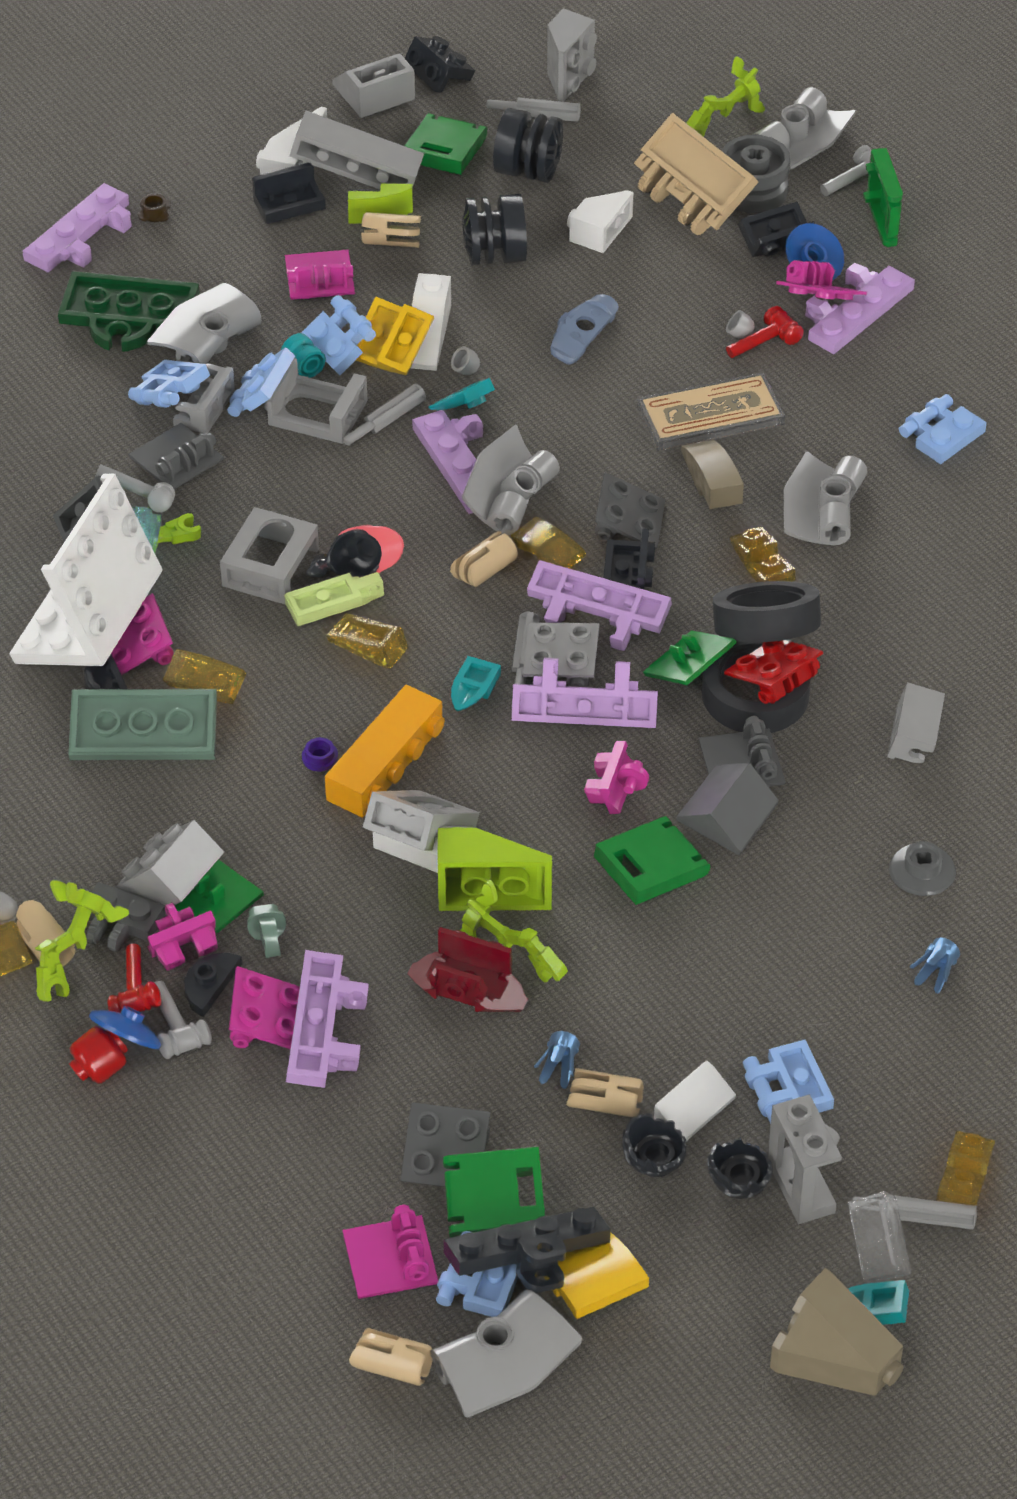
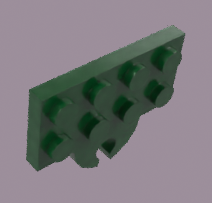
(121, 306)

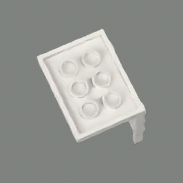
(94, 585)

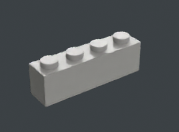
(354, 152)

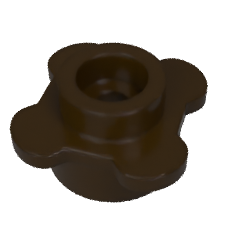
(154, 208)

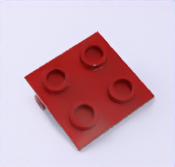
(777, 668)

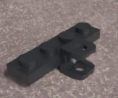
(530, 1245)

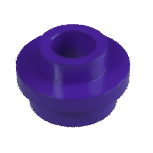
(319, 754)

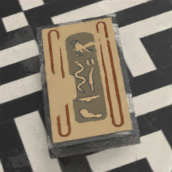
(710, 411)

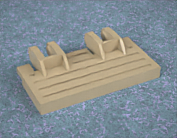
(692, 170)

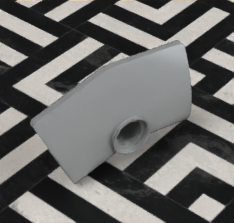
(807, 126)
(206, 322)
(506, 479)
(820, 499)
(531, 1348)

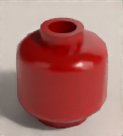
(97, 1055)

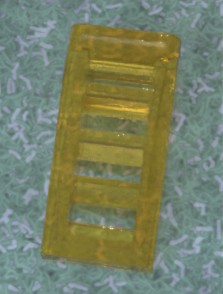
(384, 652)

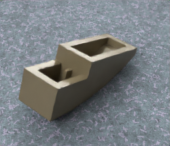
(713, 473)

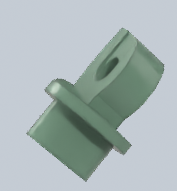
(267, 924)

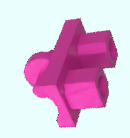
(619, 778)
(182, 931)

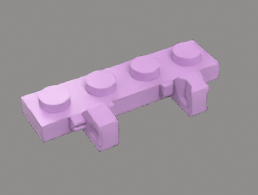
(67, 236)
(842, 323)
(447, 446)
(623, 604)
(555, 702)
(320, 994)

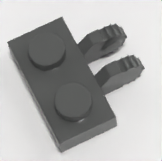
(138, 923)

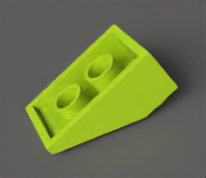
(474, 856)

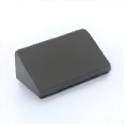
(71, 512)

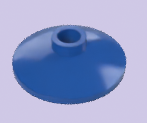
(817, 243)
(126, 1025)

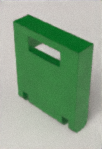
(450, 136)
(884, 196)
(658, 853)
(487, 1191)

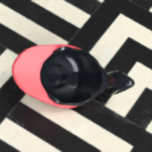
(359, 552)

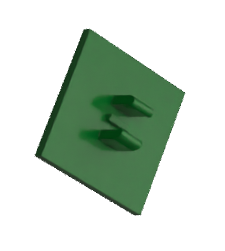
(689, 657)
(223, 893)

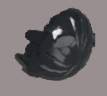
(653, 1145)
(739, 1169)

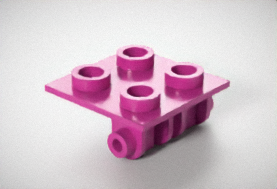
(319, 274)
(815, 279)
(144, 638)
(262, 1009)
(390, 1255)

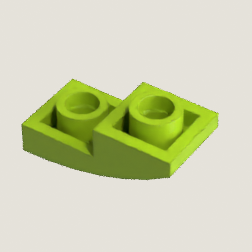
(390, 200)

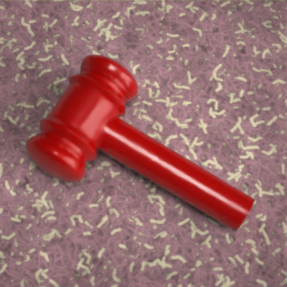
(778, 324)
(137, 995)

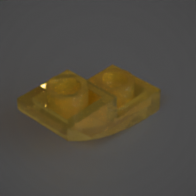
(548, 543)
(761, 556)
(198, 671)
(966, 1169)

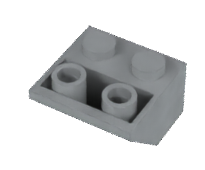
(570, 51)
(377, 85)
(171, 864)

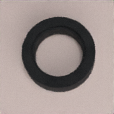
(767, 611)
(734, 711)

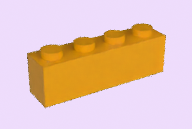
(384, 750)

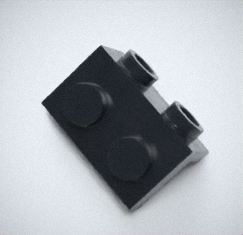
(437, 62)
(287, 193)
(769, 230)
(628, 561)

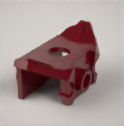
(470, 973)

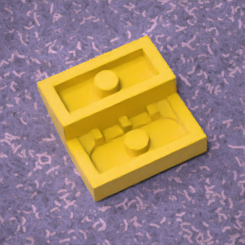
(397, 337)
(599, 1277)

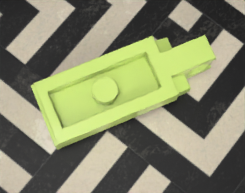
(332, 597)

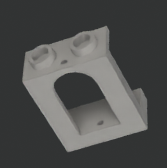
(347, 400)
(263, 579)
(415, 816)
(798, 1164)

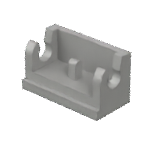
(207, 401)
(916, 723)

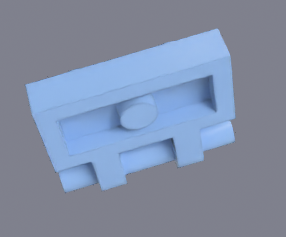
(338, 346)
(166, 380)
(260, 382)
(948, 435)
(797, 1074)
(484, 1292)

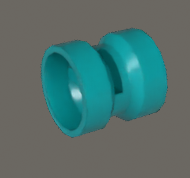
(309, 357)

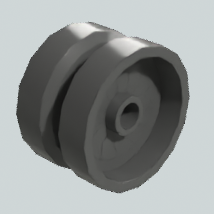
(768, 163)

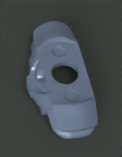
(571, 341)

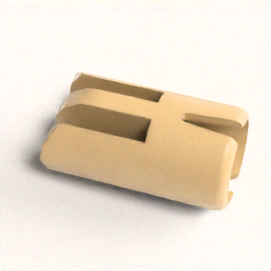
(382, 229)
(485, 559)
(38, 925)
(605, 1093)
(392, 1356)

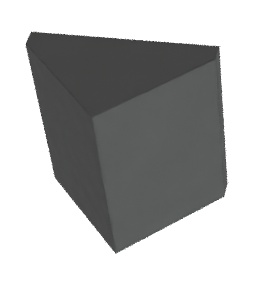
(729, 806)

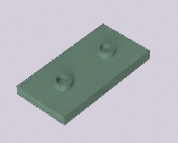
(143, 724)

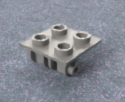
(570, 642)

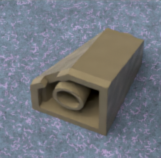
(837, 1341)

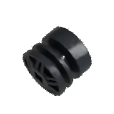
(527, 144)
(495, 229)

